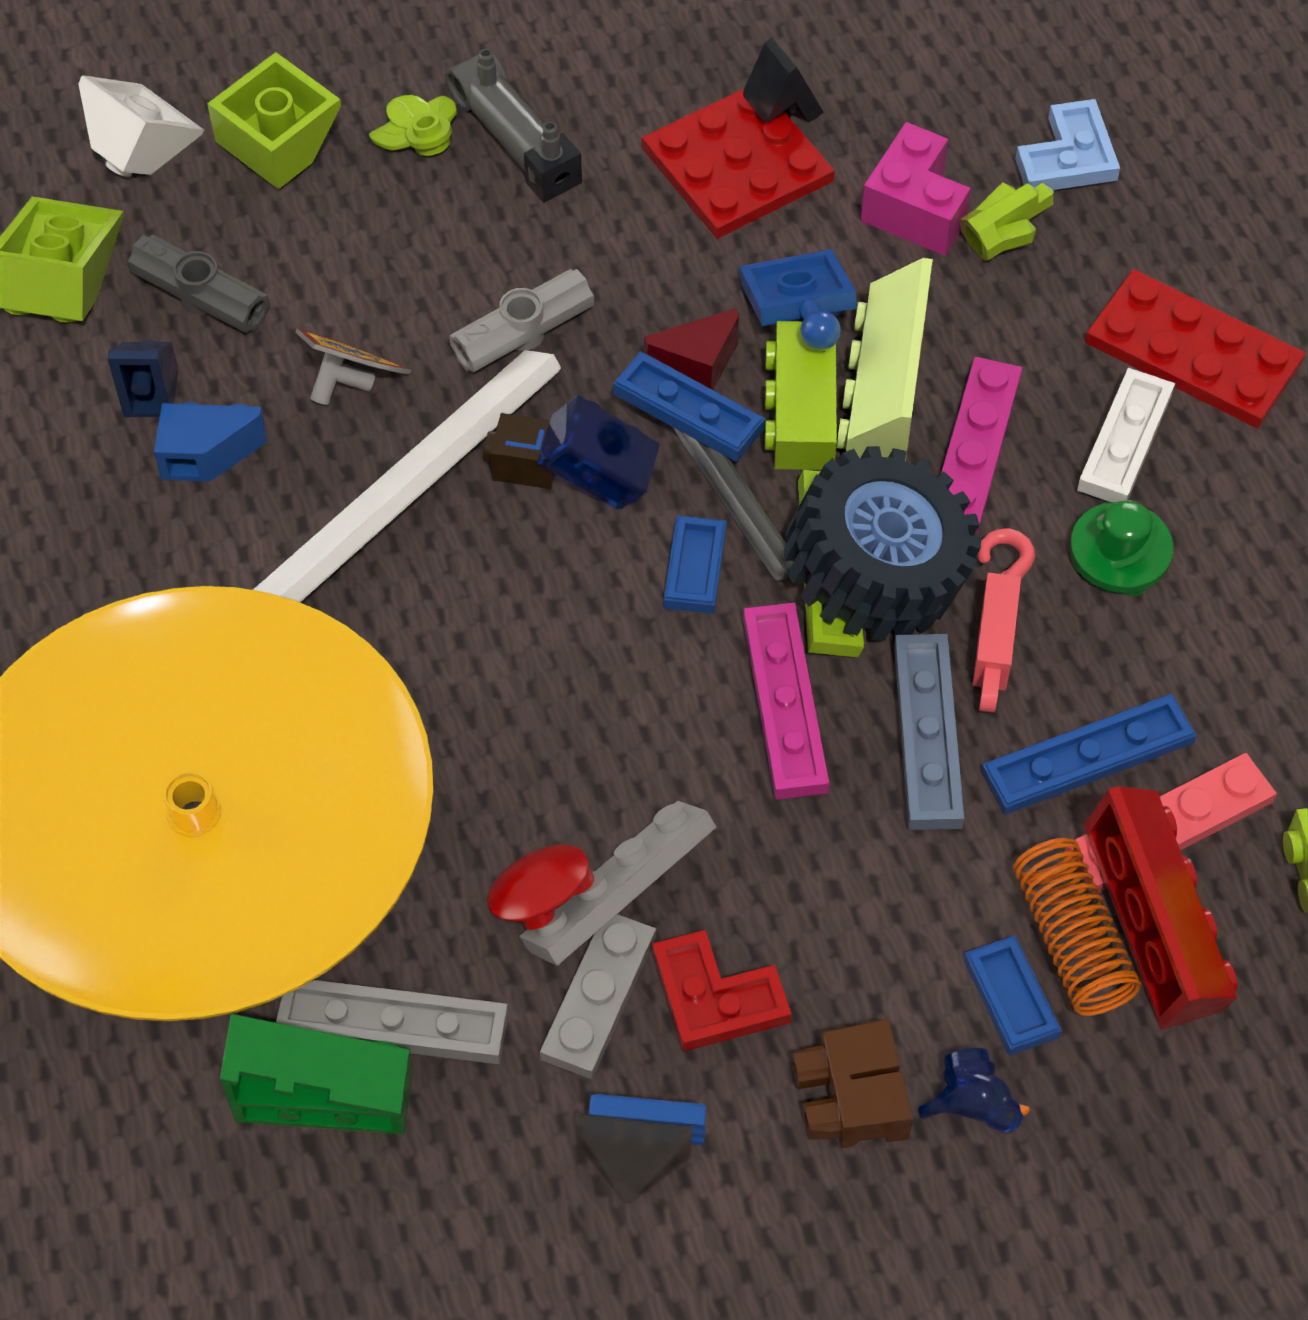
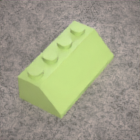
(886, 361)

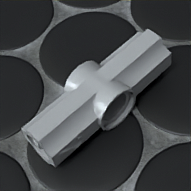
(521, 320)

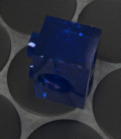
(598, 452)

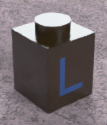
(516, 449)

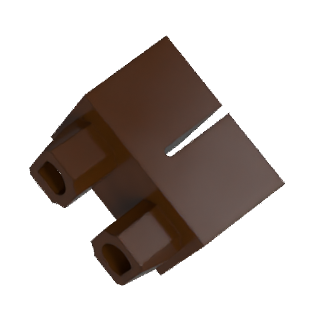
(862, 1085)

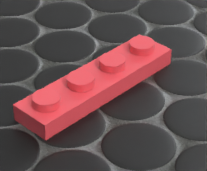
(1203, 806)

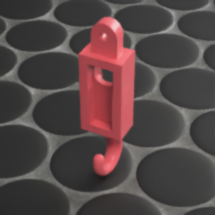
(999, 616)

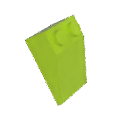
(56, 258)

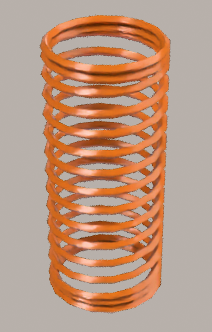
(1052, 875)

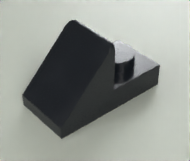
(779, 86)

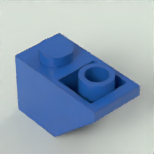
(205, 440)

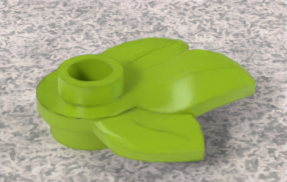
(417, 122)

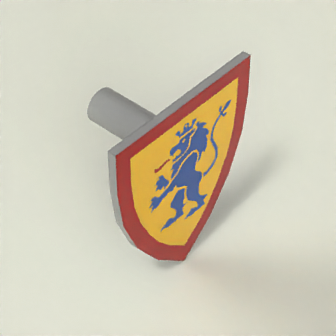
(334, 370)

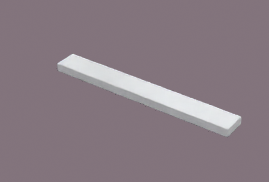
(410, 477)

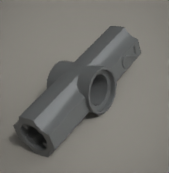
(198, 283)

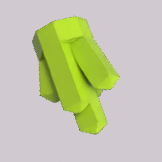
(1003, 219)

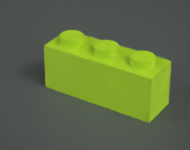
(802, 401)

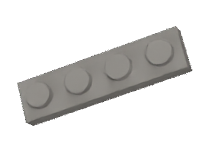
(621, 880)
(410, 1019)

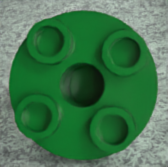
(1121, 547)

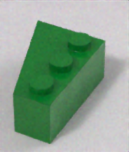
(314, 1078)

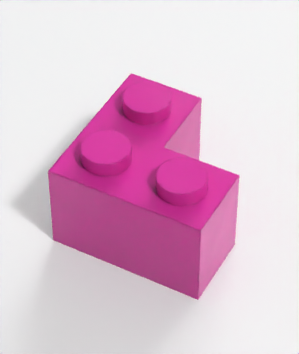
(912, 196)

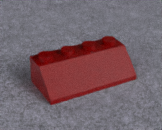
(1160, 907)

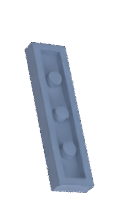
(928, 732)

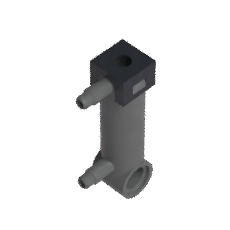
(547, 157)

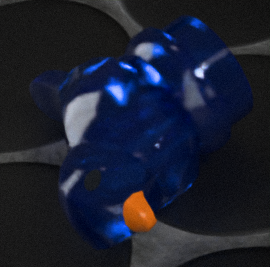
(975, 1092)

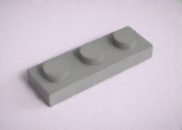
(598, 996)

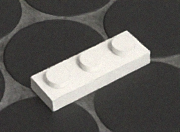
(1126, 436)

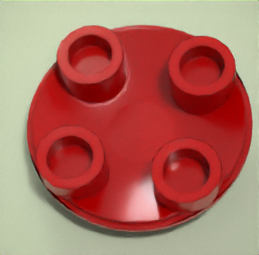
(539, 885)

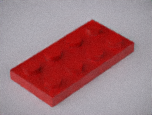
(1195, 348)

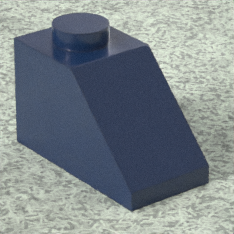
(144, 376)

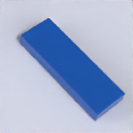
(688, 406)

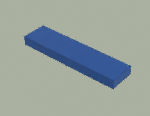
(1088, 754)

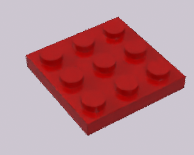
(735, 163)

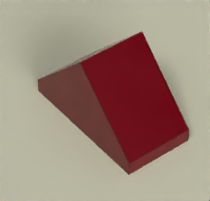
(698, 347)

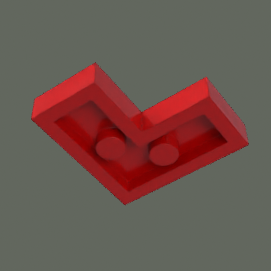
(715, 1008)

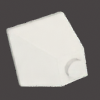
(133, 125)

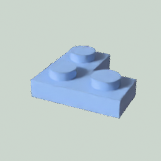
(1079, 154)

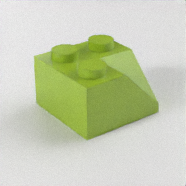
(274, 119)

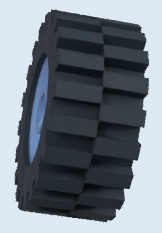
(881, 543)

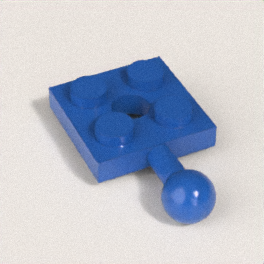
(798, 288)

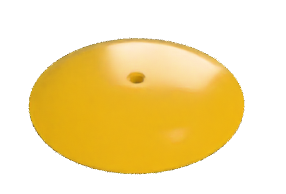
(303, 781)

